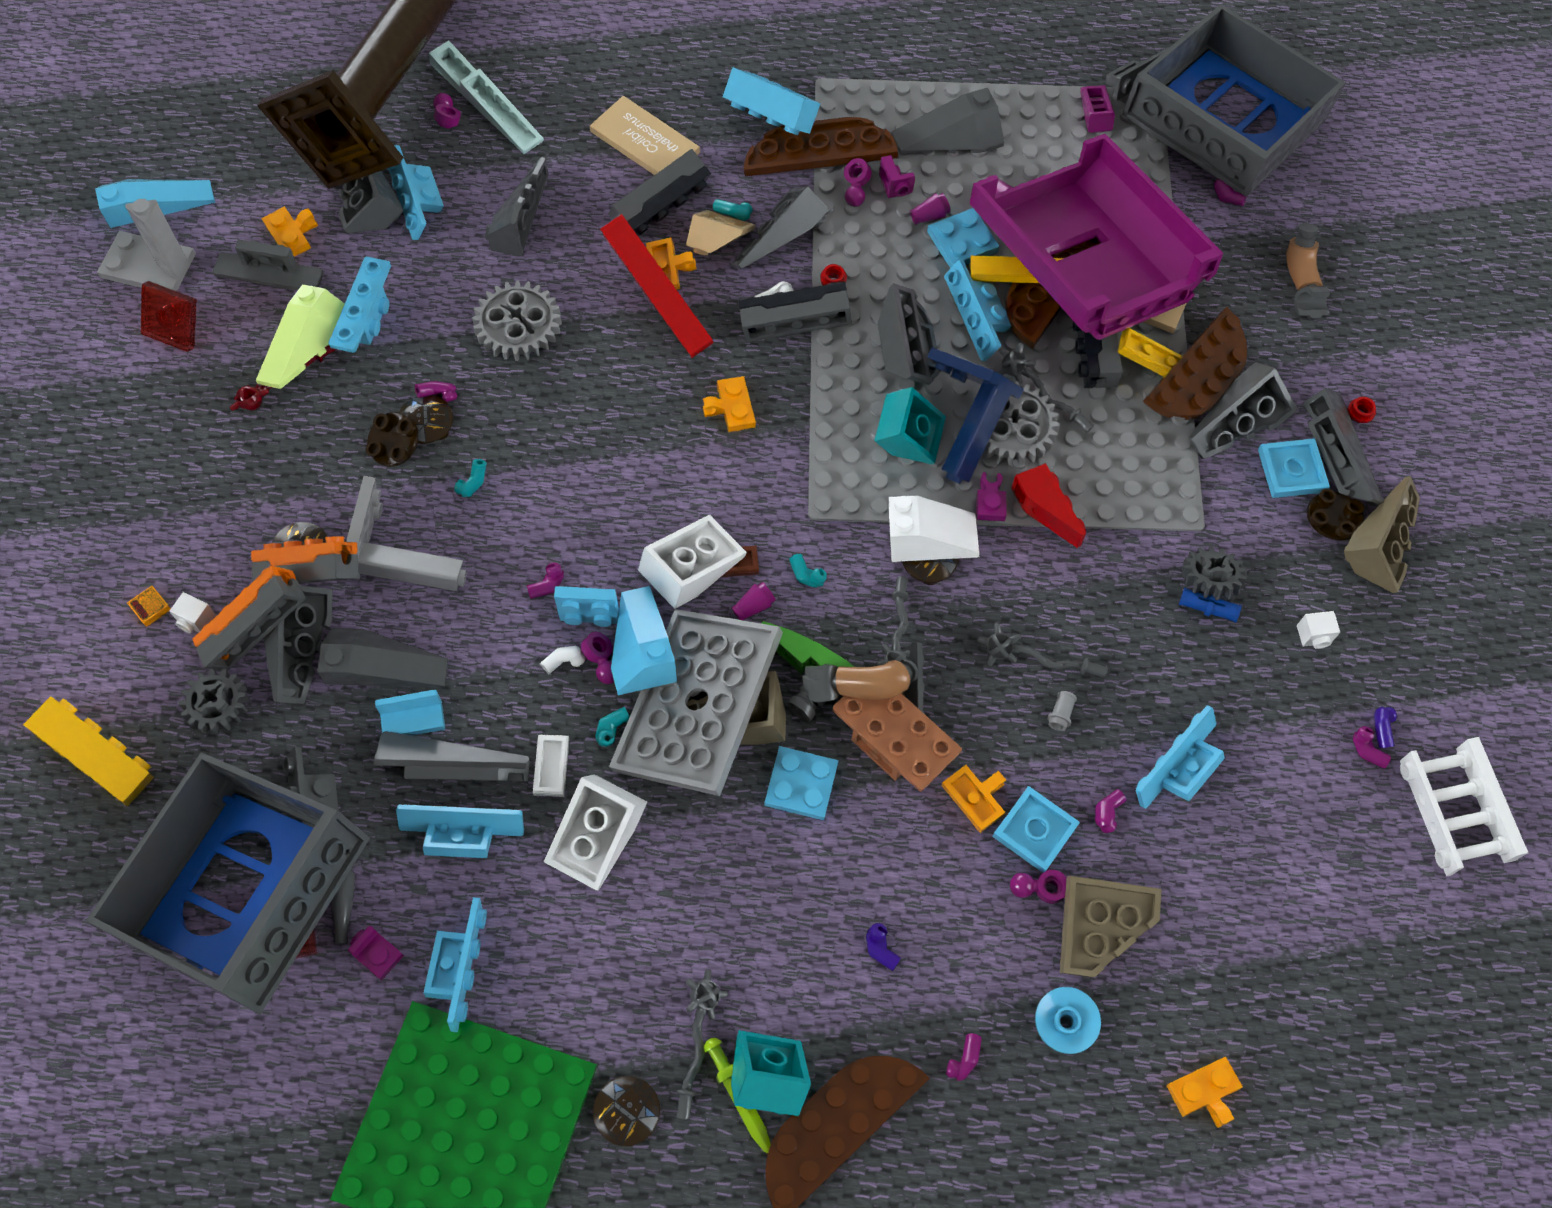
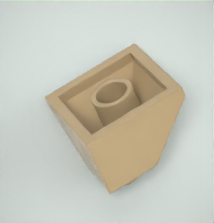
(713, 230)

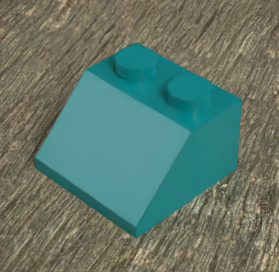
(910, 426)
(769, 1073)

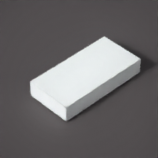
(551, 765)

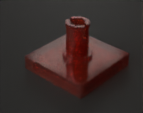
(168, 316)

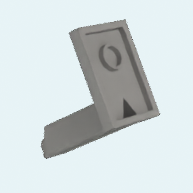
(147, 257)
(395, 562)

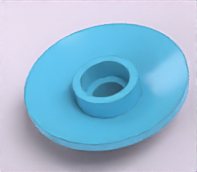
(1083, 1016)

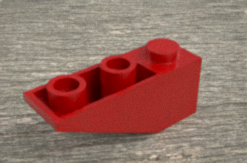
(1044, 501)

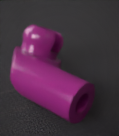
(1366, 750)
(1106, 811)
(969, 1059)

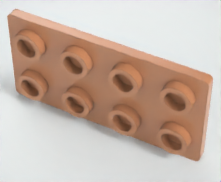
(898, 737)

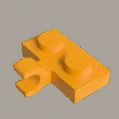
(290, 231)
(664, 254)
(733, 403)
(975, 797)
(1206, 1089)

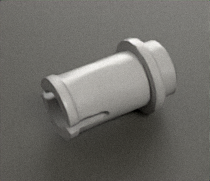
(1060, 717)

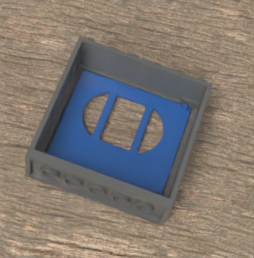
(1247, 57)
(283, 909)

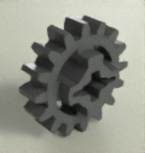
(1214, 573)
(220, 713)

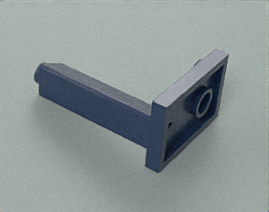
(982, 415)

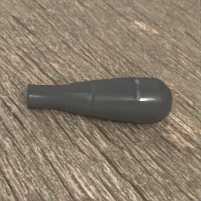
(341, 909)

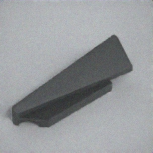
(1341, 446)

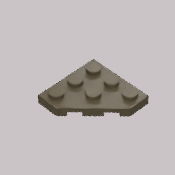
(1103, 922)

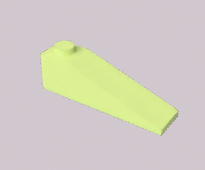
(300, 335)

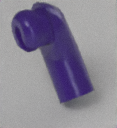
(1383, 730)
(877, 946)

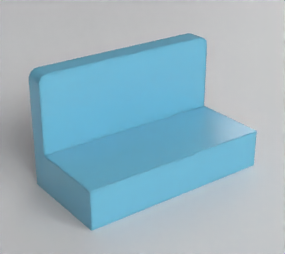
(412, 713)

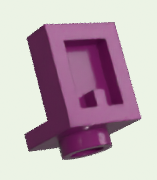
(893, 181)
(374, 952)

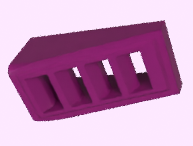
(1097, 111)

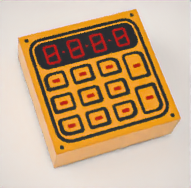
(149, 606)

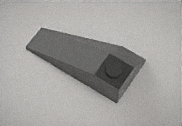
(368, 204)
(515, 217)
(1249, 404)
(294, 643)

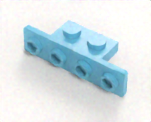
(416, 194)
(363, 307)
(978, 308)
(1185, 764)
(459, 829)
(451, 965)

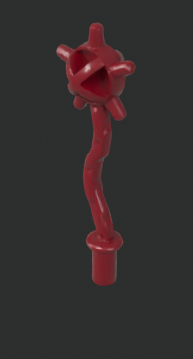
(251, 397)

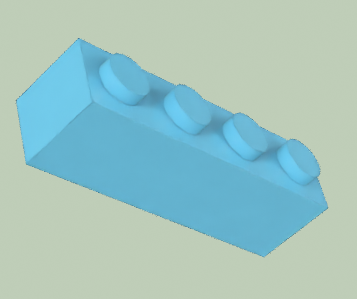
(771, 100)

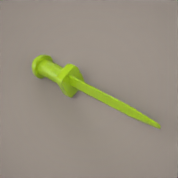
(749, 1116)

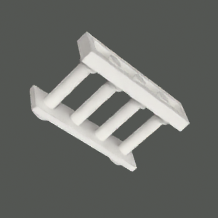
(1483, 786)

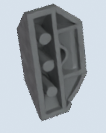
(907, 336)

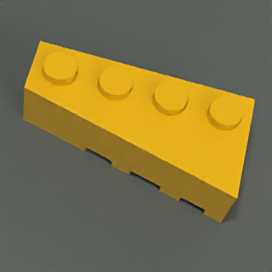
(88, 750)

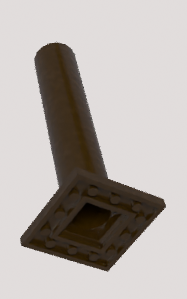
(334, 114)

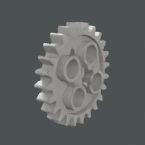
(501, 334)
(1016, 423)

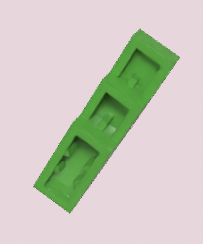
(804, 652)

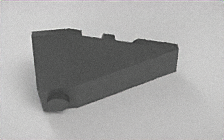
(961, 124)
(792, 217)
(371, 659)

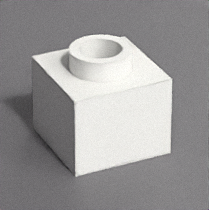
(191, 613)
(1318, 629)

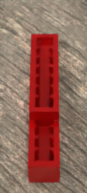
(656, 286)

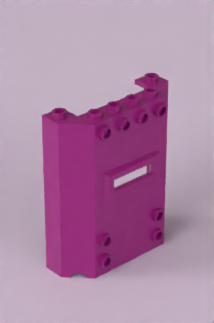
(1147, 249)

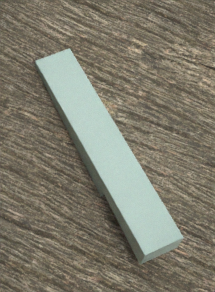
(484, 96)

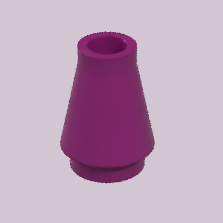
(931, 209)
(754, 601)

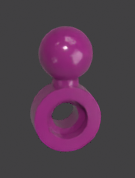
(444, 112)
(855, 194)
(597, 649)
(1023, 885)

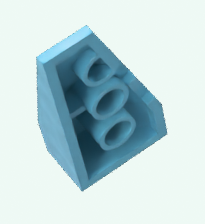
(169, 194)
(641, 645)

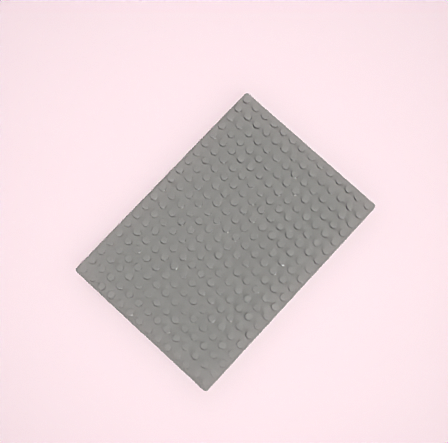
(1120, 475)

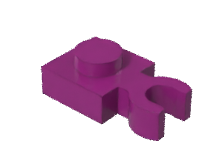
(990, 501)

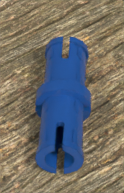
(1210, 606)

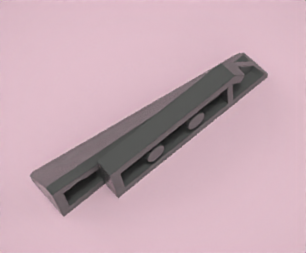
(448, 761)

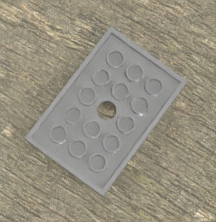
(689, 746)

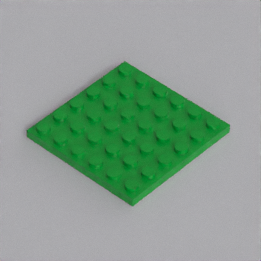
(464, 1120)

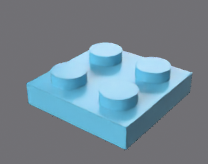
(962, 236)
(1293, 468)
(586, 605)
(801, 783)
(1036, 829)

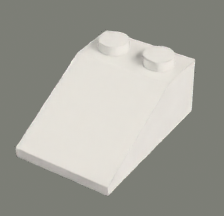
(930, 530)
(689, 560)
(594, 830)

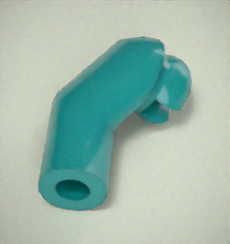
(733, 210)
(475, 481)
(804, 575)
(608, 725)

